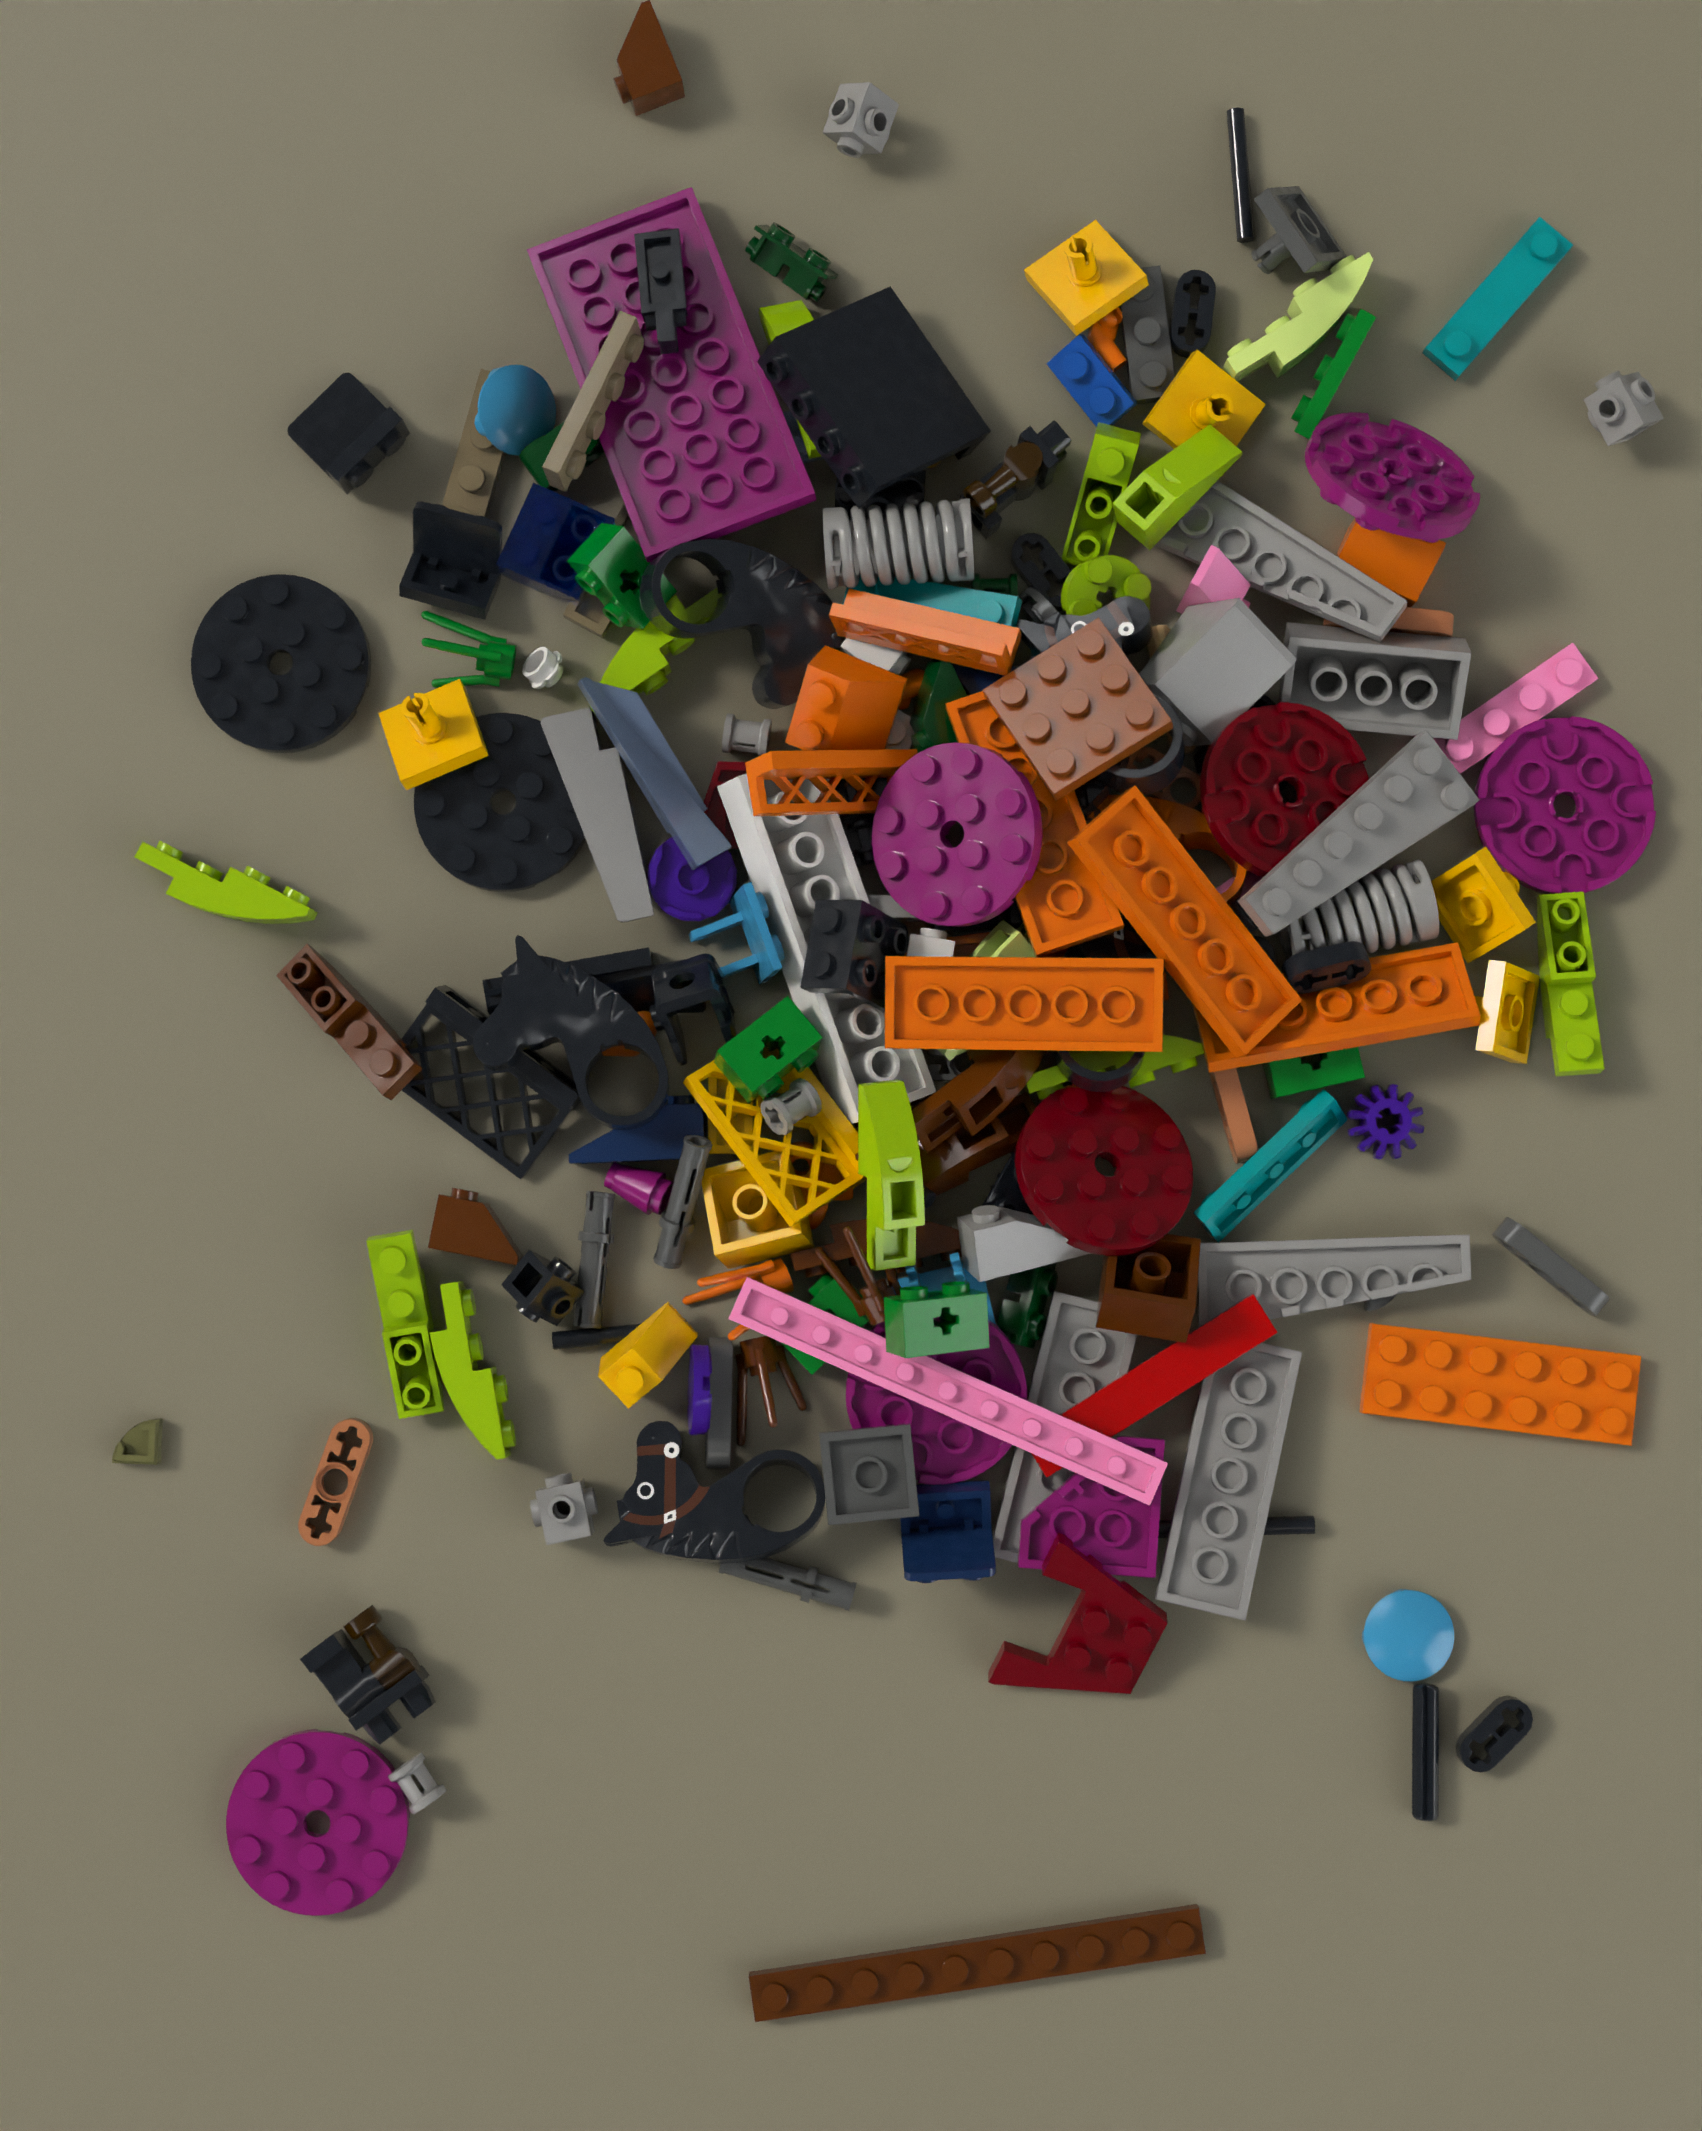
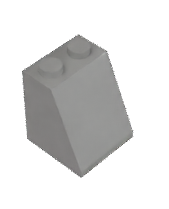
(1215, 666)

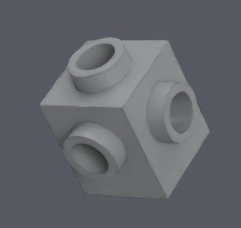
(860, 119)
(1622, 407)
(560, 1525)

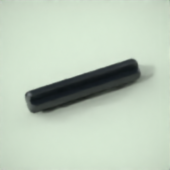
(1425, 1752)

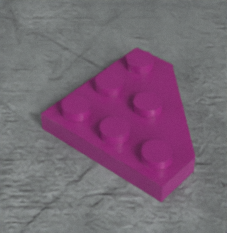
(1098, 1521)

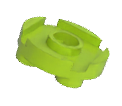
(1098, 576)

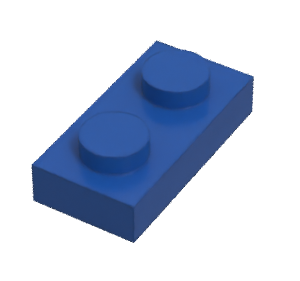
(1091, 382)

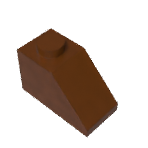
(647, 65)
(471, 1229)

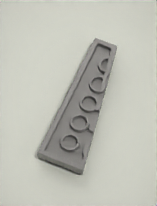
(1283, 562)
(1384, 817)
(1325, 1273)

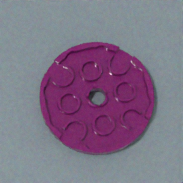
(1391, 477)
(1610, 798)
(998, 845)
(943, 1447)
(308, 1869)

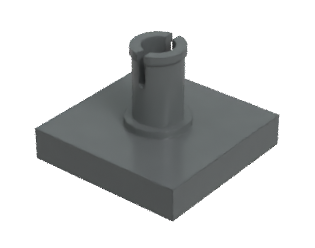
(1298, 232)
(869, 1474)

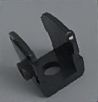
(705, 986)

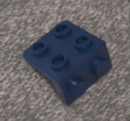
(950, 1534)

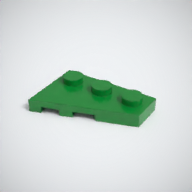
(1332, 372)

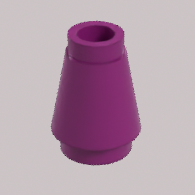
(640, 1187)

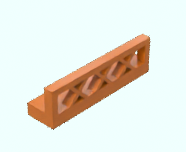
(926, 631)
(816, 767)

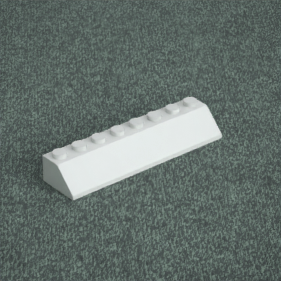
(794, 865)

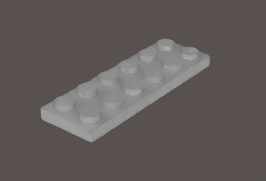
(1069, 1367)
(1228, 1482)

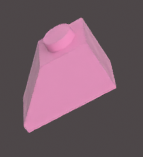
(1215, 581)

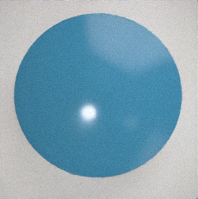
(515, 408)
(1408, 1635)

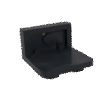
(348, 432)
(453, 560)
(850, 950)

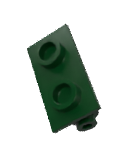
(806, 268)
(1026, 1318)

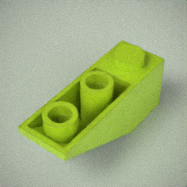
(1103, 481)
(1174, 485)

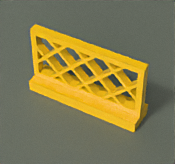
(830, 1132)

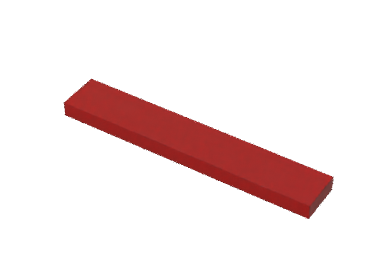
(1171, 1372)

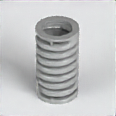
(897, 545)
(1374, 922)

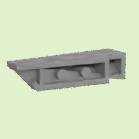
(603, 808)

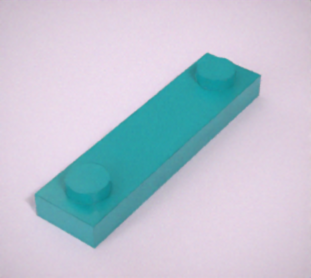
(1497, 298)
(964, 601)
(1270, 1165)

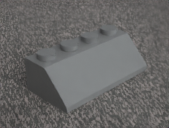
(1382, 687)

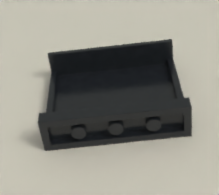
(872, 394)

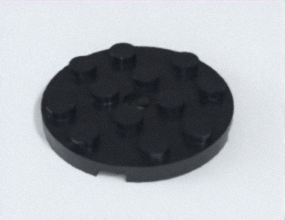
(235, 655)
(494, 848)

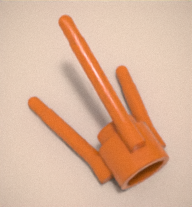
(770, 1273)

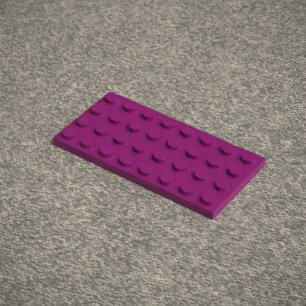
(695, 429)

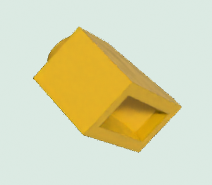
(646, 1355)

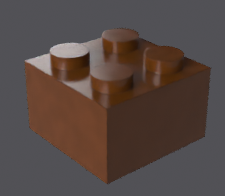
(1151, 1289)

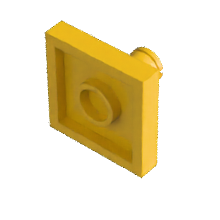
(1086, 277)
(1201, 397)
(433, 734)
(1480, 905)
(1507, 1012)

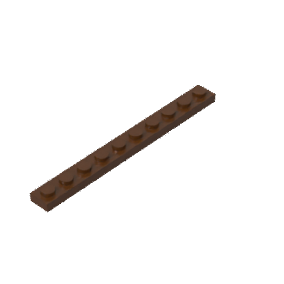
(976, 1962)

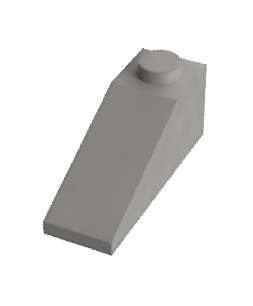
(1008, 1242)

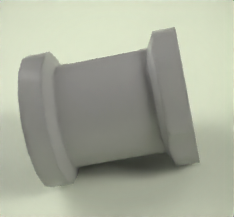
(746, 735)
(791, 1106)
(431, 1789)

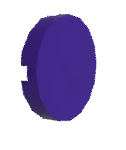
(702, 890)
(698, 1395)

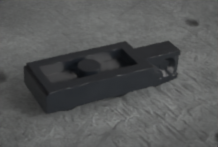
(662, 285)

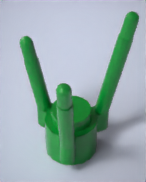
(495, 658)

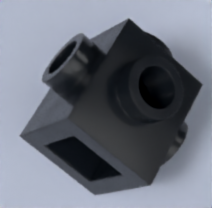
(543, 1288)

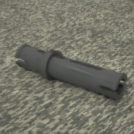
(678, 1218)
(594, 1256)
(839, 1593)

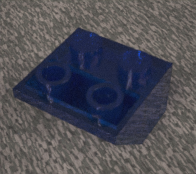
(545, 538)

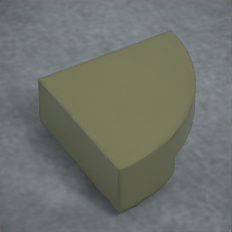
(140, 1444)

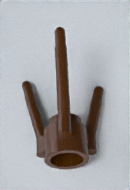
(873, 1294)
(761, 1358)

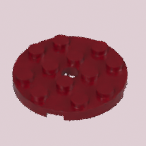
(1249, 762)
(1094, 1210)

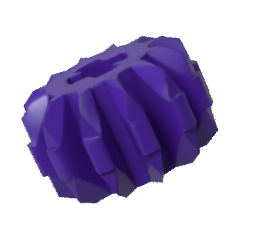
(1389, 1106)

